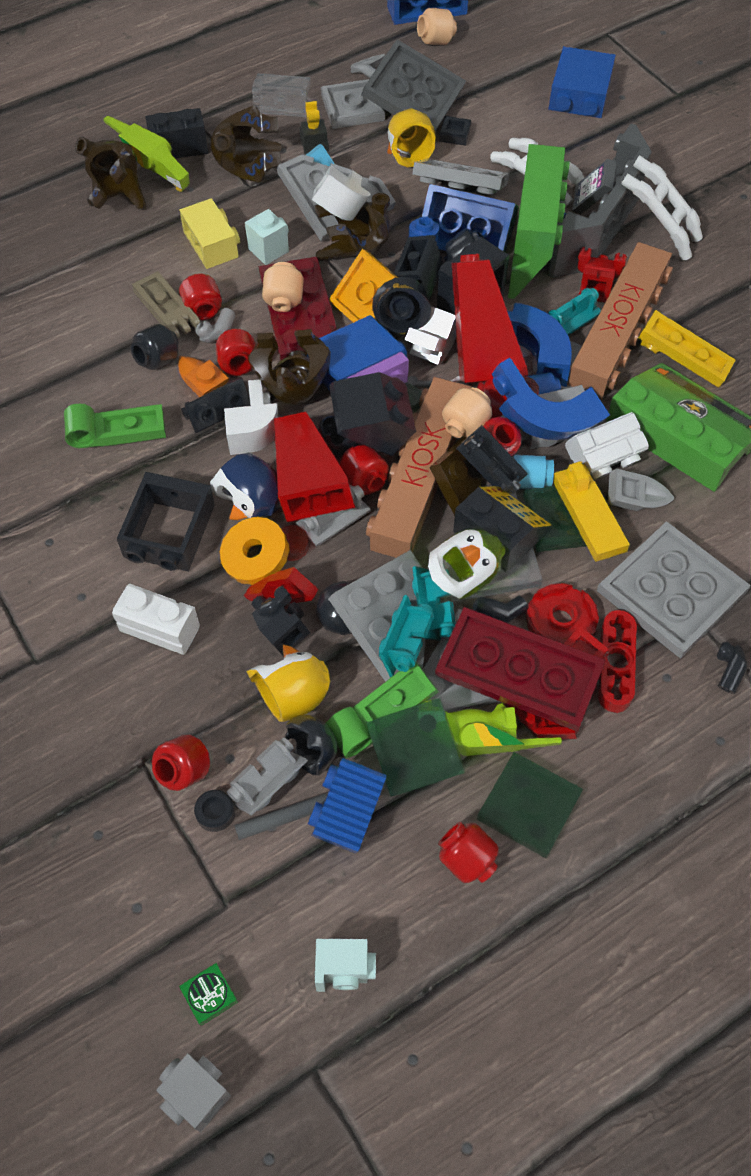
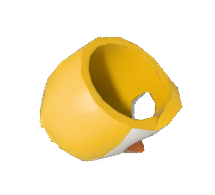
(411, 134)
(293, 684)

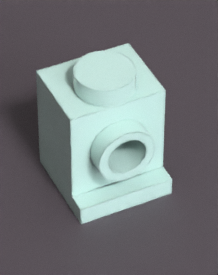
(343, 963)

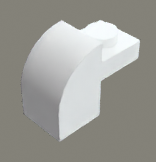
(340, 193)
(435, 337)
(251, 426)

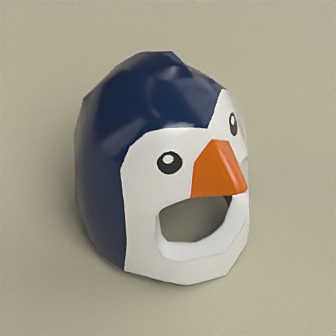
(249, 484)

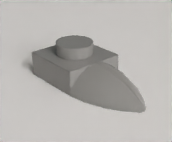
(636, 491)

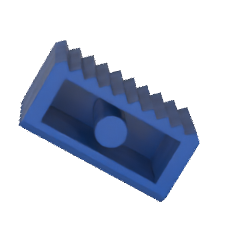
(347, 805)

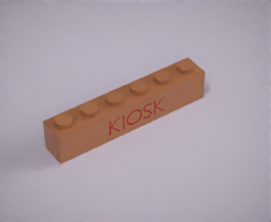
(620, 320)
(412, 483)

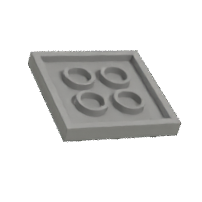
(460, 175)
(673, 589)

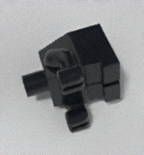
(276, 623)

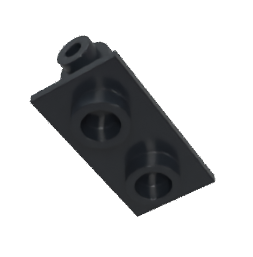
(210, 407)
(492, 460)

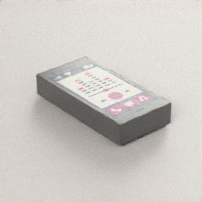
(594, 186)

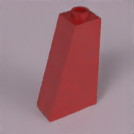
(482, 321)
(307, 471)

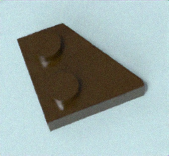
(455, 476)

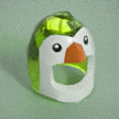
(472, 555)

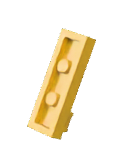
(686, 348)
(590, 512)

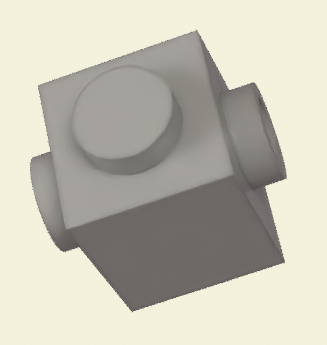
(192, 1091)

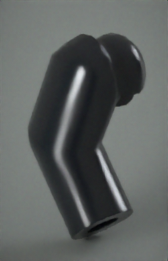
(501, 611)
(735, 667)

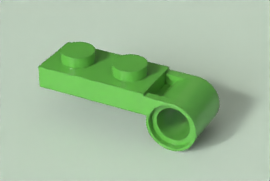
(114, 427)
(394, 695)

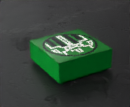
(208, 994)

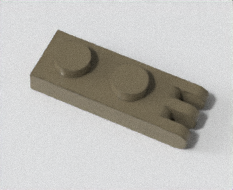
(165, 303)

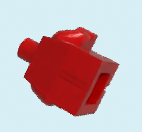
(599, 272)

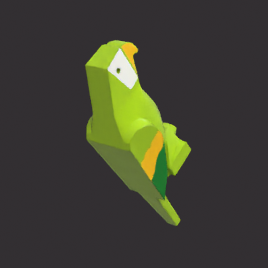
(151, 152)
(490, 732)

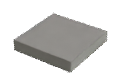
(348, 107)

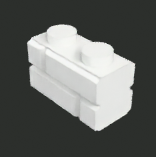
(608, 445)
(156, 619)

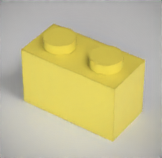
(210, 233)

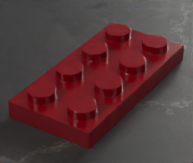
(312, 312)
(520, 668)

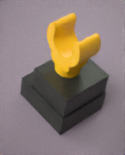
(313, 130)

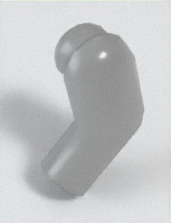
(210, 333)

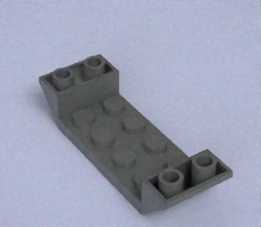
(612, 213)

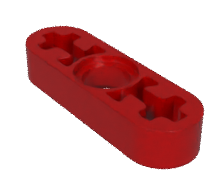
(609, 673)

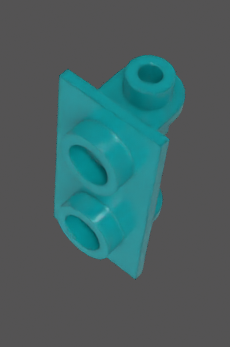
(577, 311)
(430, 593)
(399, 648)

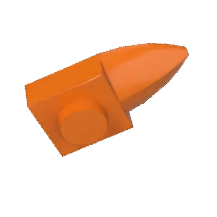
(201, 375)

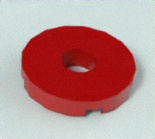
(561, 598)

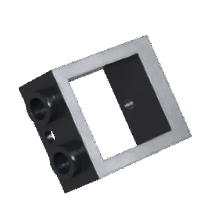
(172, 493)

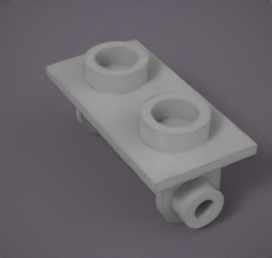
(327, 525)
(254, 789)

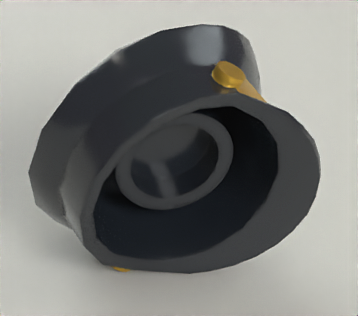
(401, 305)

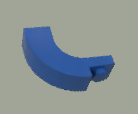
(544, 339)
(544, 417)

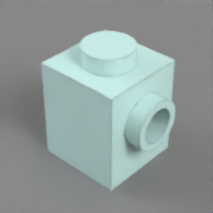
(267, 236)

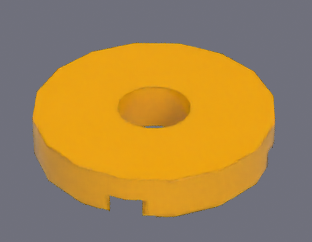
(244, 536)

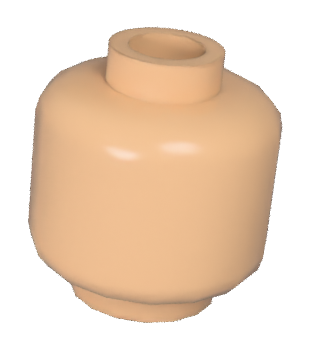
(436, 26)
(282, 286)
(466, 412)

